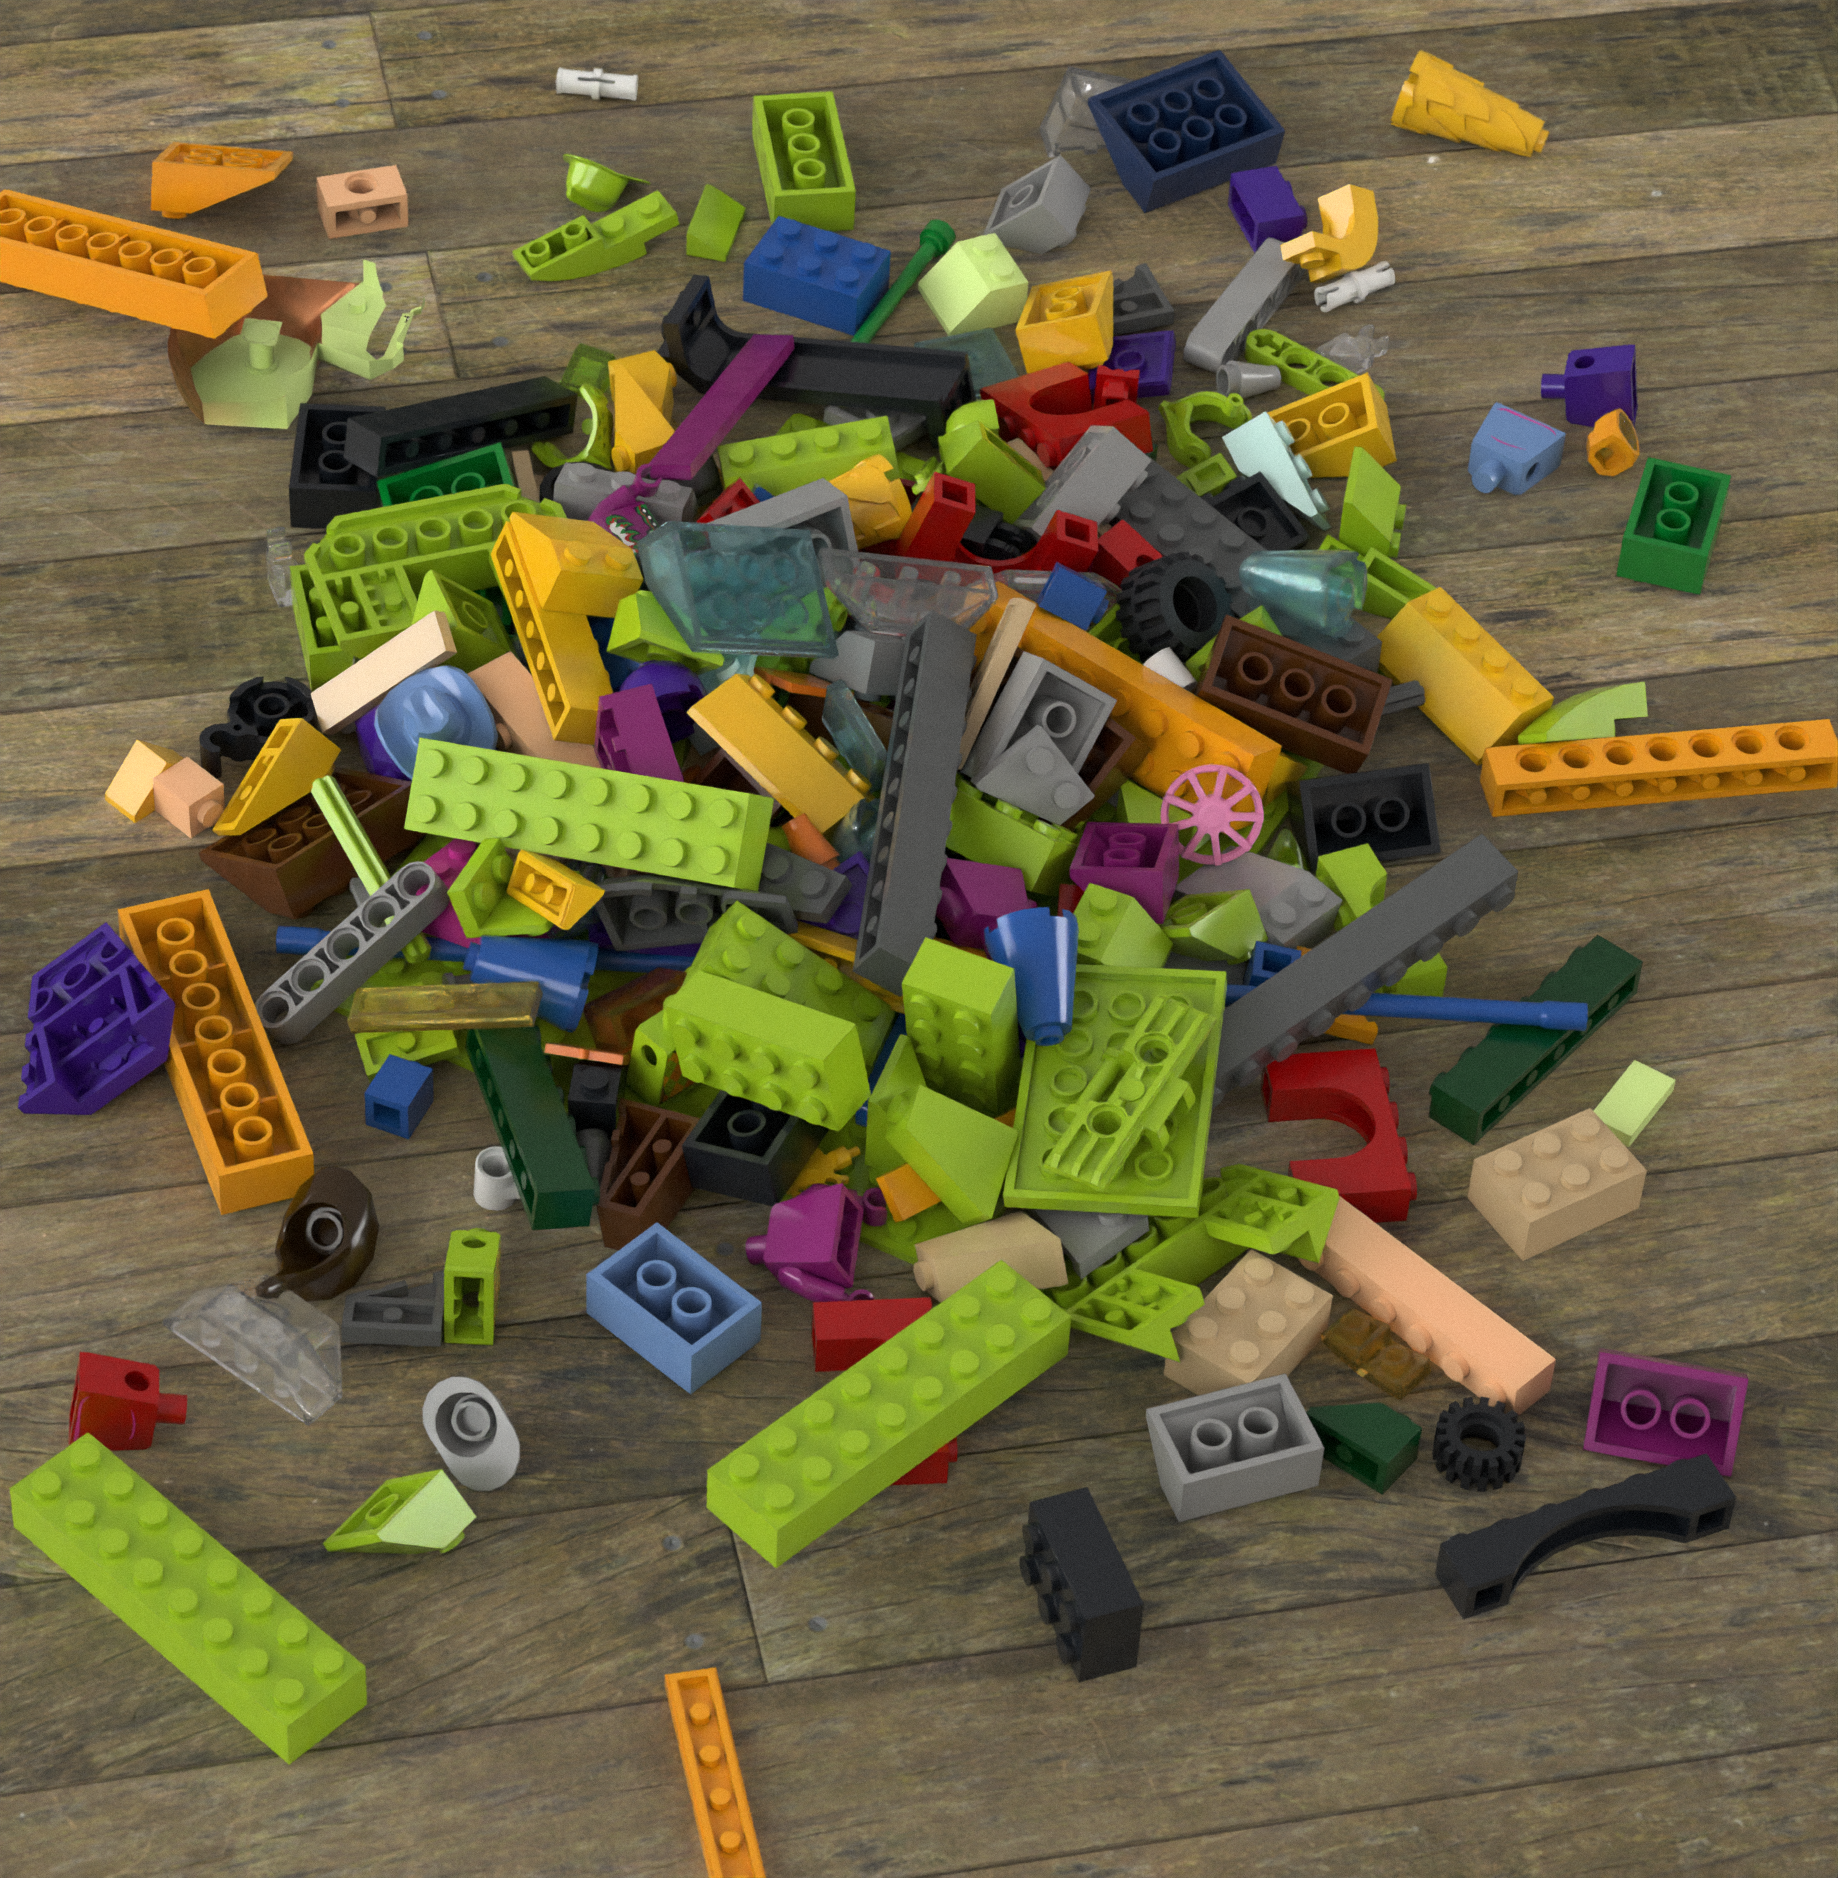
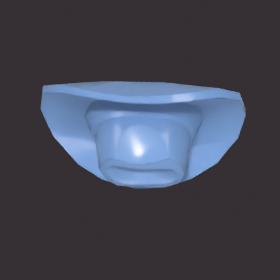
(433, 705)

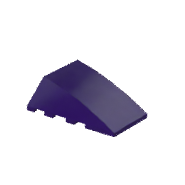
(94, 1027)

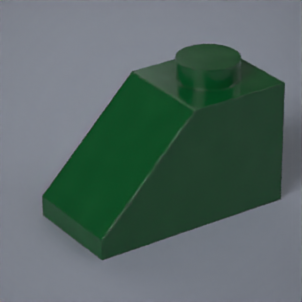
(1367, 1441)

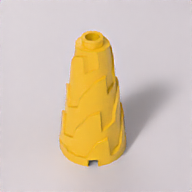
(1461, 109)
(876, 504)

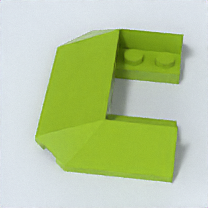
(377, 558)
(1156, 1277)

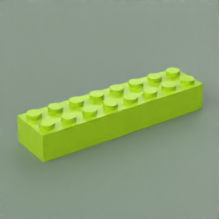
(590, 814)
(887, 1413)
(189, 1597)

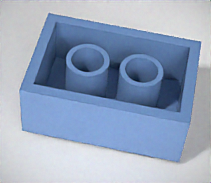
(673, 1307)

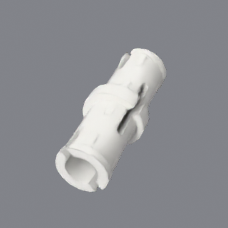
(597, 84)
(1354, 286)

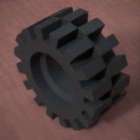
(1484, 1423)

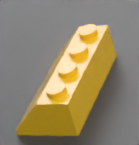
(1468, 678)
(780, 751)

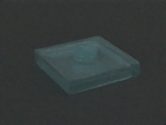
(854, 733)

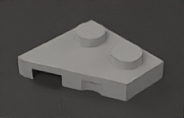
(1035, 778)

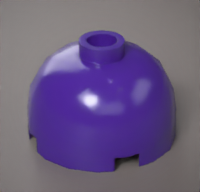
(676, 692)

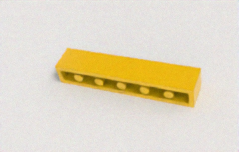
(556, 647)

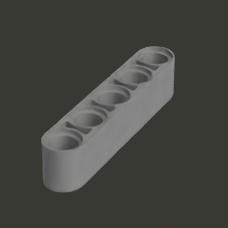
(1242, 308)
(375, 949)

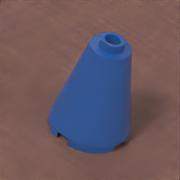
(1044, 963)
(558, 965)

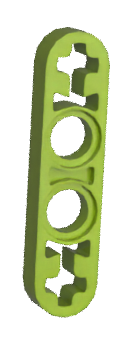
(1272, 348)

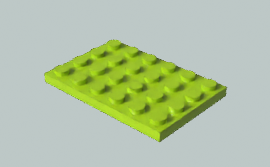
(1052, 1077)

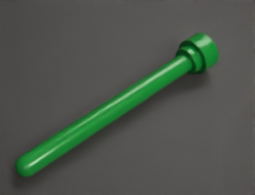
(934, 241)

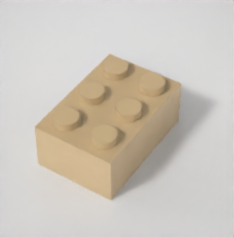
(1556, 1184)
(1250, 1328)

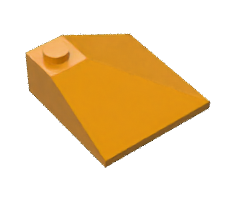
(200, 175)

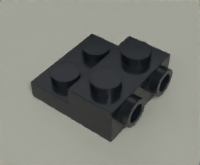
(1259, 513)

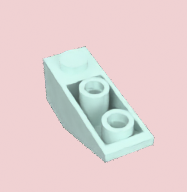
(1265, 448)

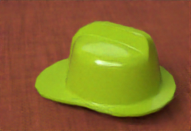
(594, 185)

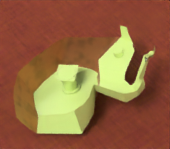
(271, 355)

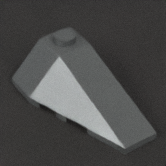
(677, 911)

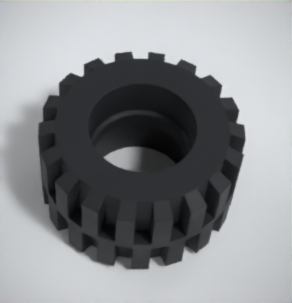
(1172, 605)

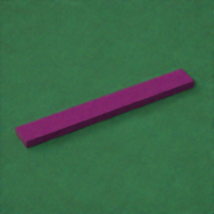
(721, 407)

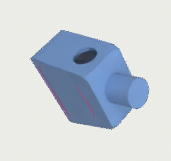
(1513, 451)

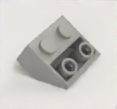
(865, 663)

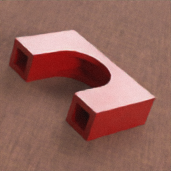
(1055, 410)
(948, 509)
(1355, 1092)
(853, 1329)

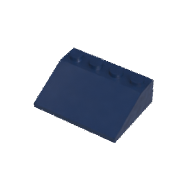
(1185, 130)

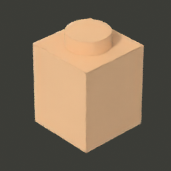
(189, 797)

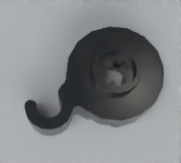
(251, 719)

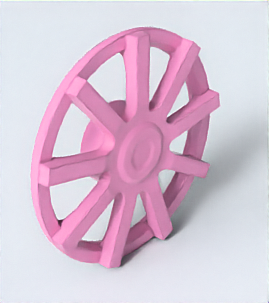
(1213, 814)

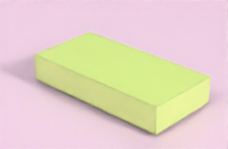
(1634, 1101)

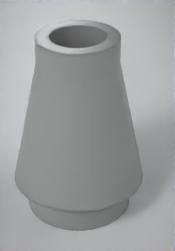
(1246, 378)

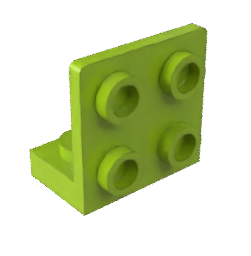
(482, 898)

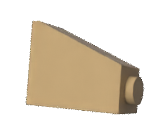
(961, 1256)

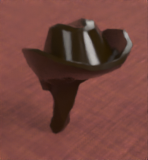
(324, 1238)

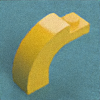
(1347, 237)

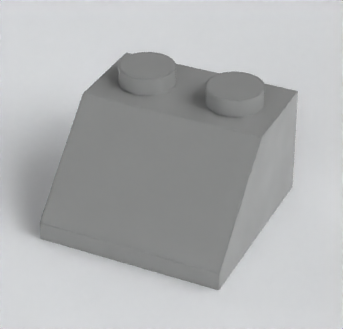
(1040, 208)

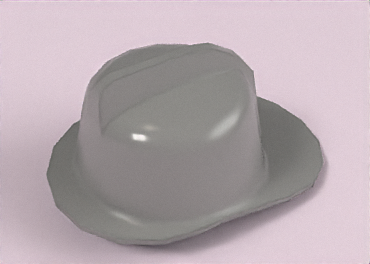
(471, 1433)

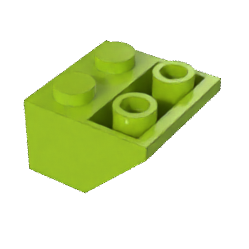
(1000, 474)

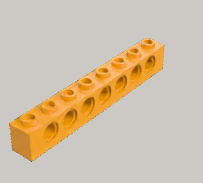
(1660, 767)

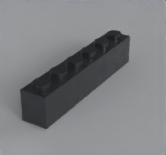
(459, 424)

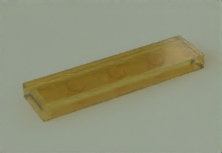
(445, 1007)

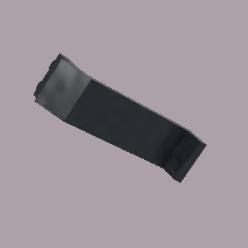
(820, 369)

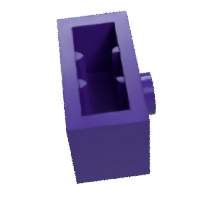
(1265, 206)

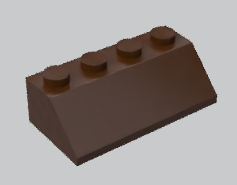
(1294, 694)

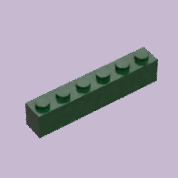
(1519, 1057)
(533, 1126)

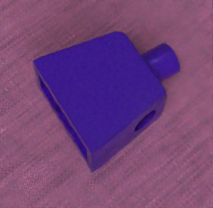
(1595, 384)

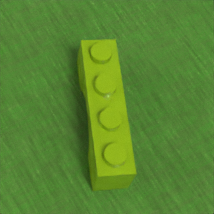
(1361, 885)

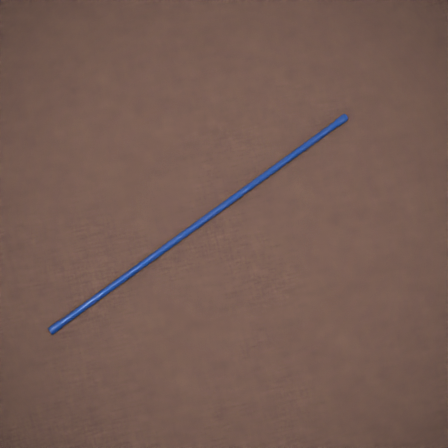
(1544, 1014)

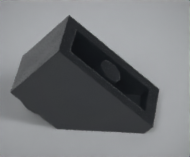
(596, 1094)

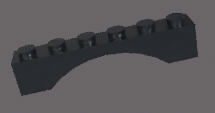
(1670, 1503)

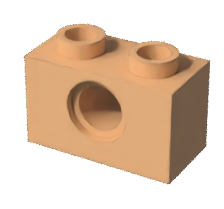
(362, 201)

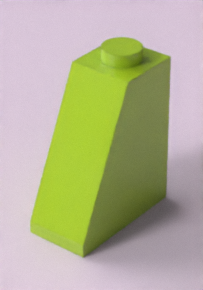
(952, 1150)

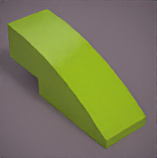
(1387, 582)
(1588, 715)

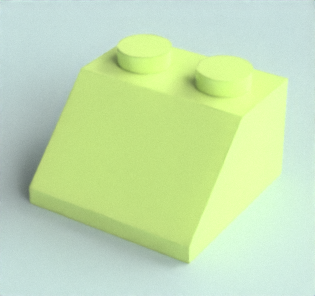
(975, 286)

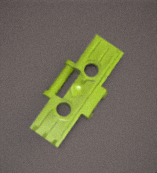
(1106, 1132)

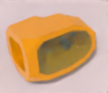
(1612, 444)

